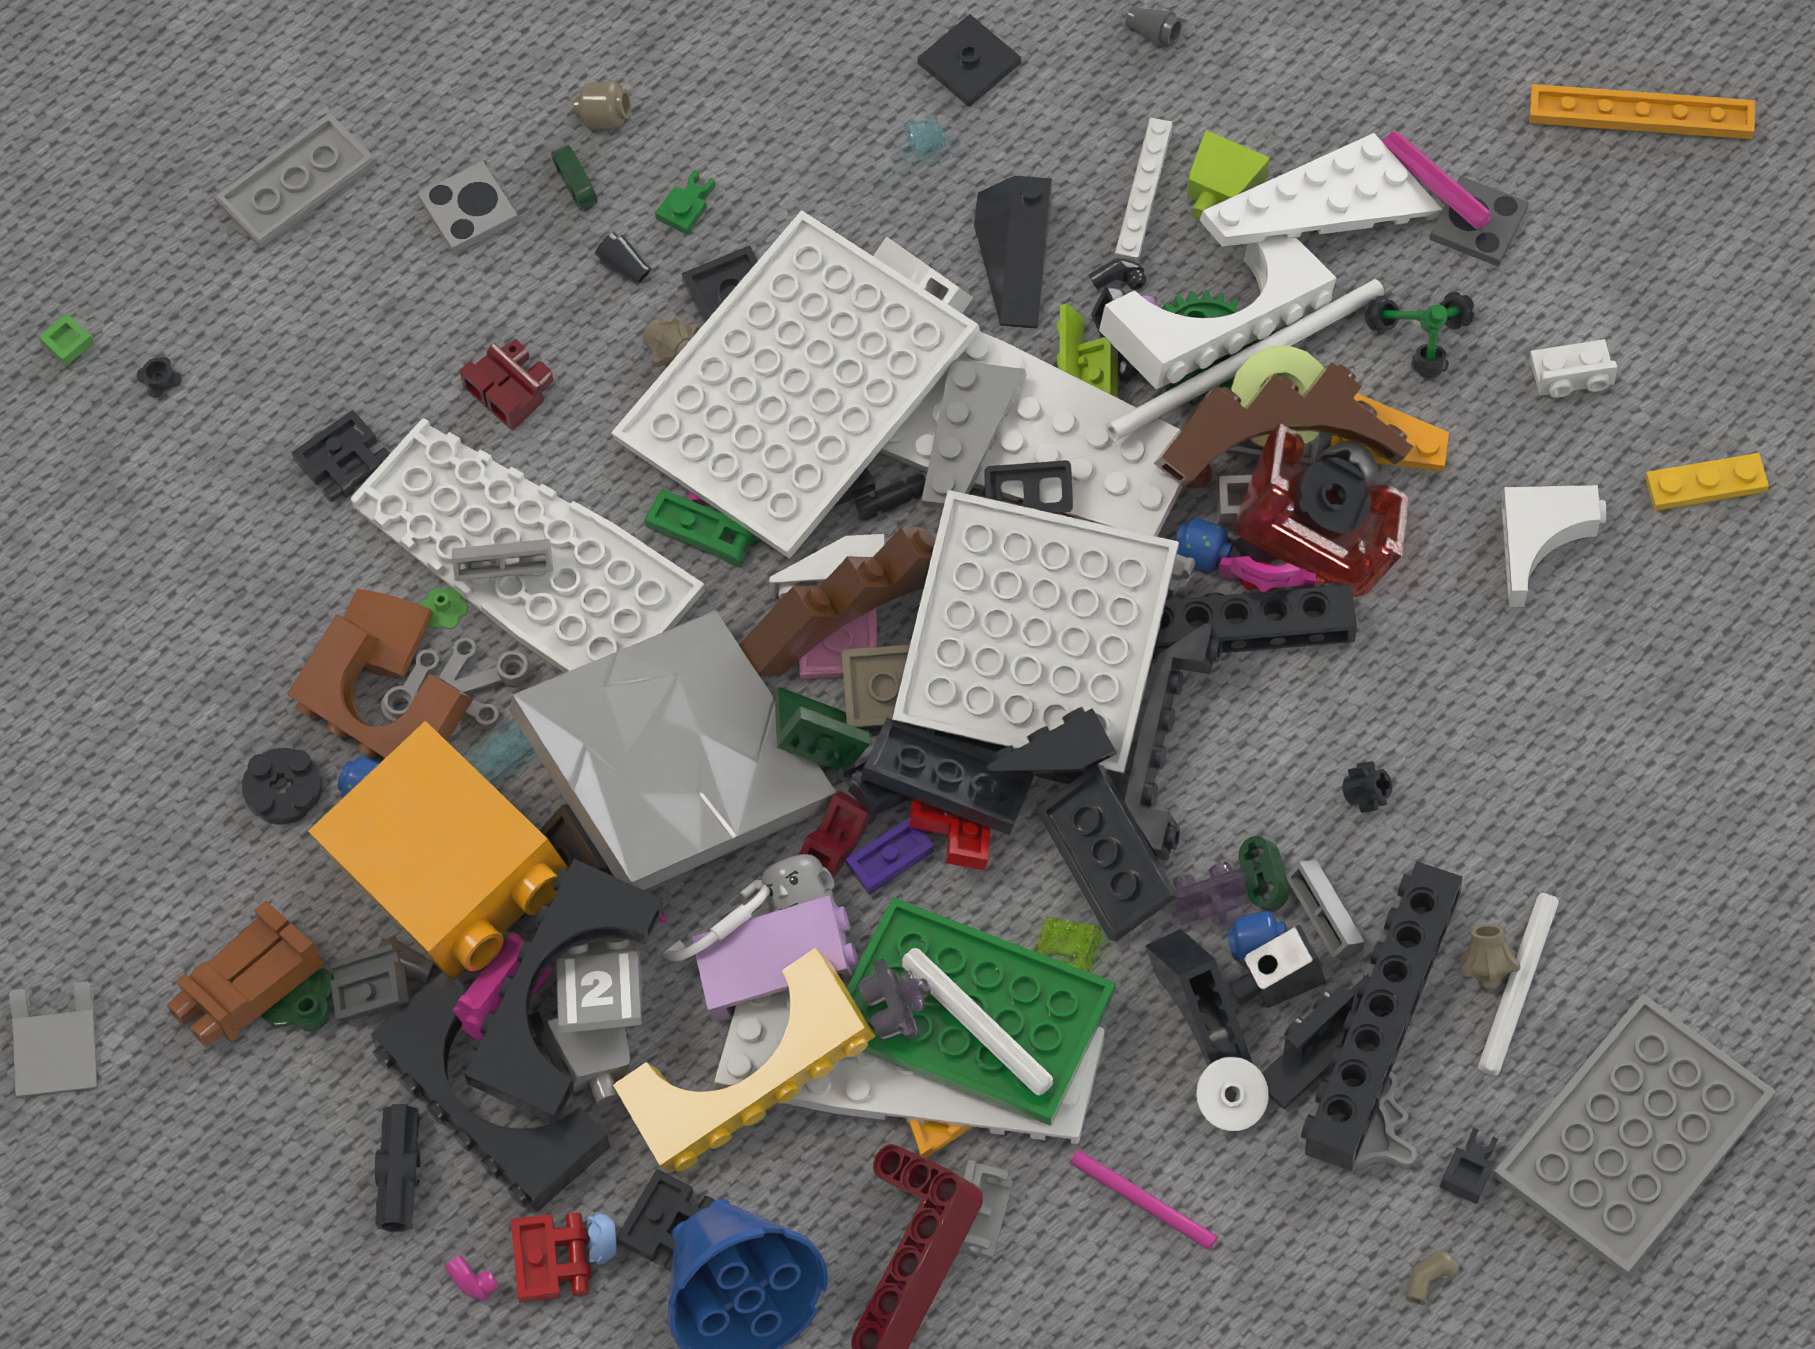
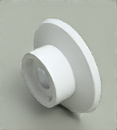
(1249, 1088)

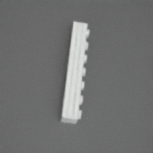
(1143, 190)

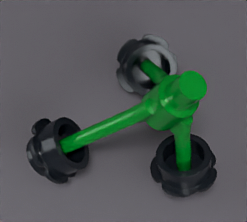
(1429, 358)

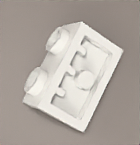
(1573, 368)

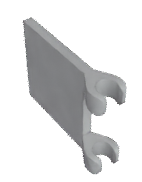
(54, 1049)

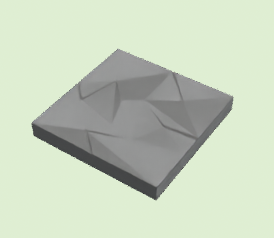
(669, 752)

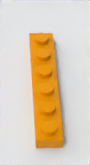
(1642, 111)

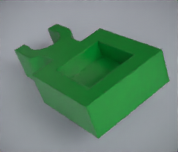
(685, 207)

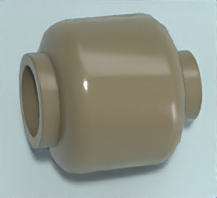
(603, 105)

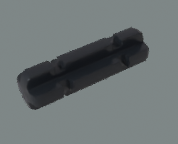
(890, 496)

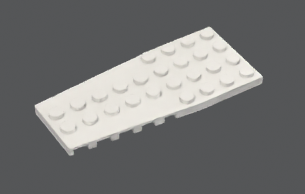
(1058, 421)
(603, 581)
(880, 1089)

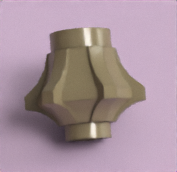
(667, 339)
(1488, 956)

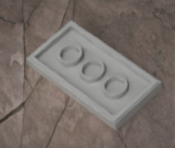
(295, 180)

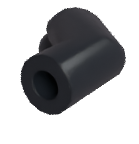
(1119, 270)

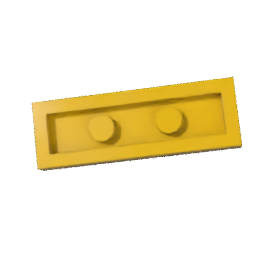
(1706, 481)

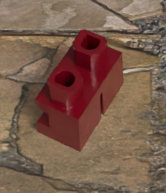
(504, 385)

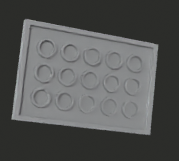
(1634, 1134)

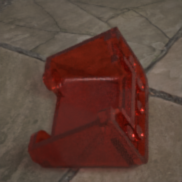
(1270, 523)

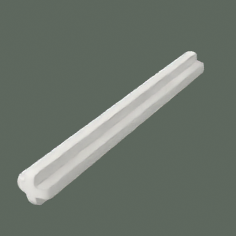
(1518, 984)
(978, 1022)

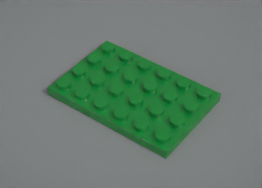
(1032, 997)

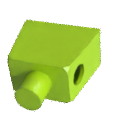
(1223, 171)

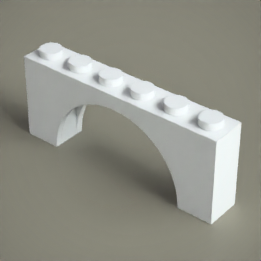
(1173, 345)

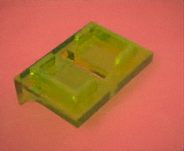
(1069, 940)

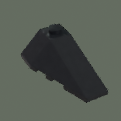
(1013, 243)

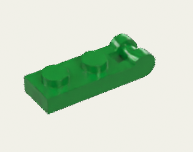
(699, 527)

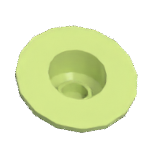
(1278, 360)

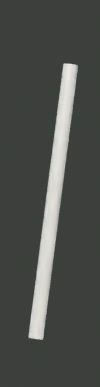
(1227, 369)

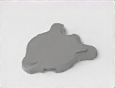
(1380, 1141)

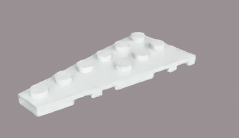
(1328, 195)

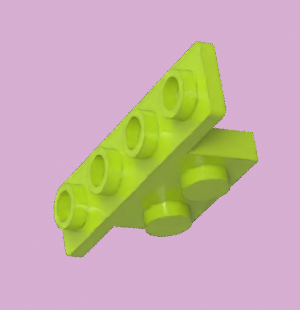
(1089, 361)

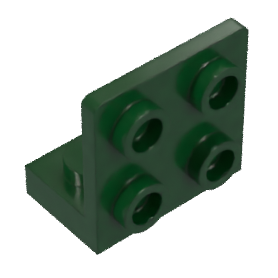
(816, 731)

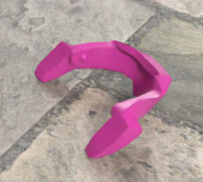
(1265, 575)

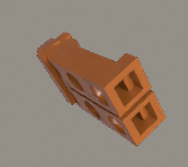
(245, 977)

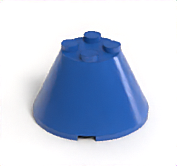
(741, 1281)

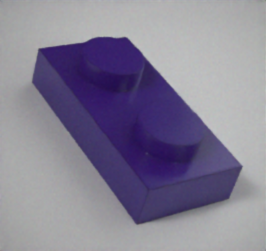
(889, 856)

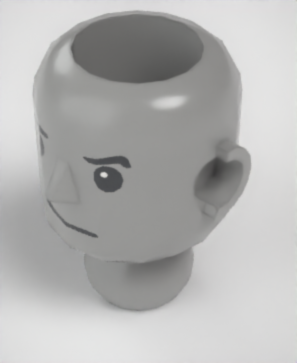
(796, 882)

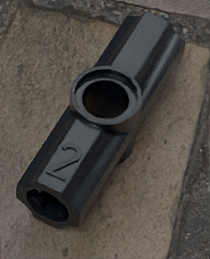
(397, 1168)

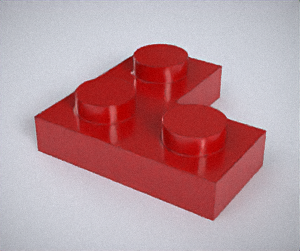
(965, 839)

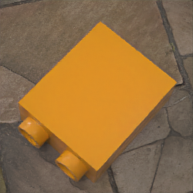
(440, 852)

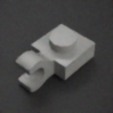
(1181, 577)

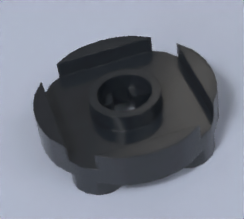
(1313, 505)
(278, 764)

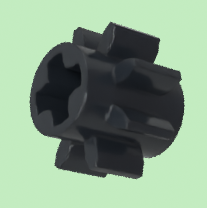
(1367, 787)

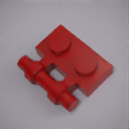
(536, 1257)

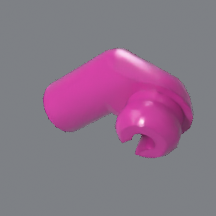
(468, 1282)

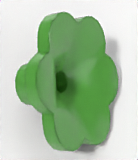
(446, 607)

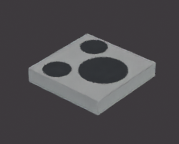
(468, 207)

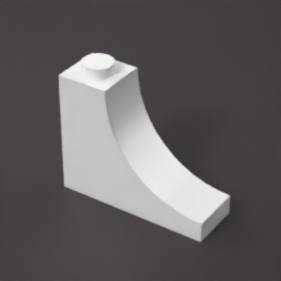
(1539, 522)

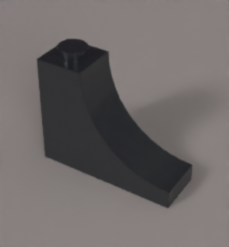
(1200, 994)

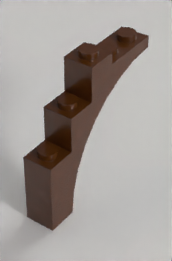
(1324, 408)
(854, 588)

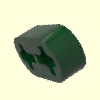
(574, 177)
(1269, 871)

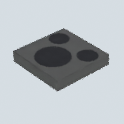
(1494, 238)

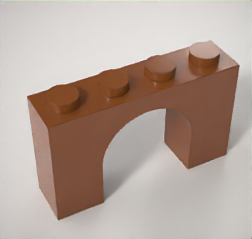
(328, 687)

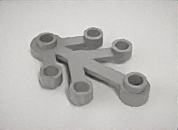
(466, 684)

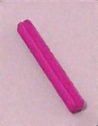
(1437, 180)

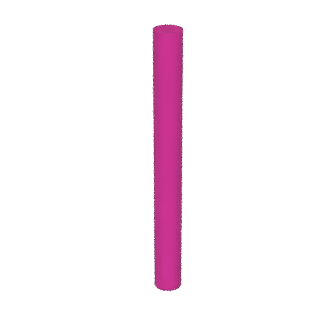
(1144, 1200)

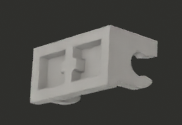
(987, 1225)

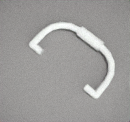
(727, 925)

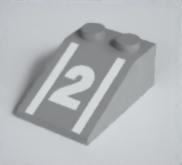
(599, 986)

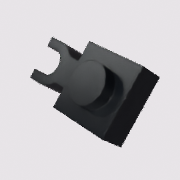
(1469, 1169)

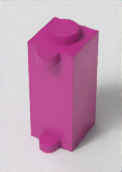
(484, 992)

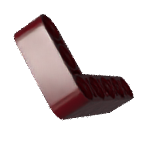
(925, 1250)

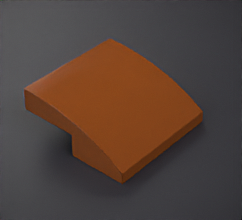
(397, 625)

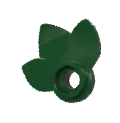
(311, 994)

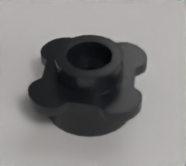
(156, 367)

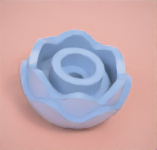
(602, 1238)

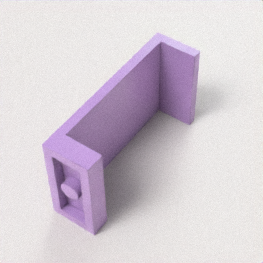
(753, 956)

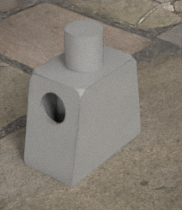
(589, 1058)

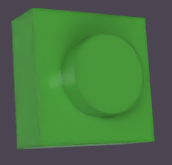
(66, 340)

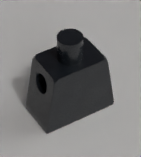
(1279, 970)

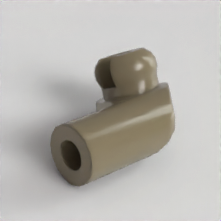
(1428, 1270)

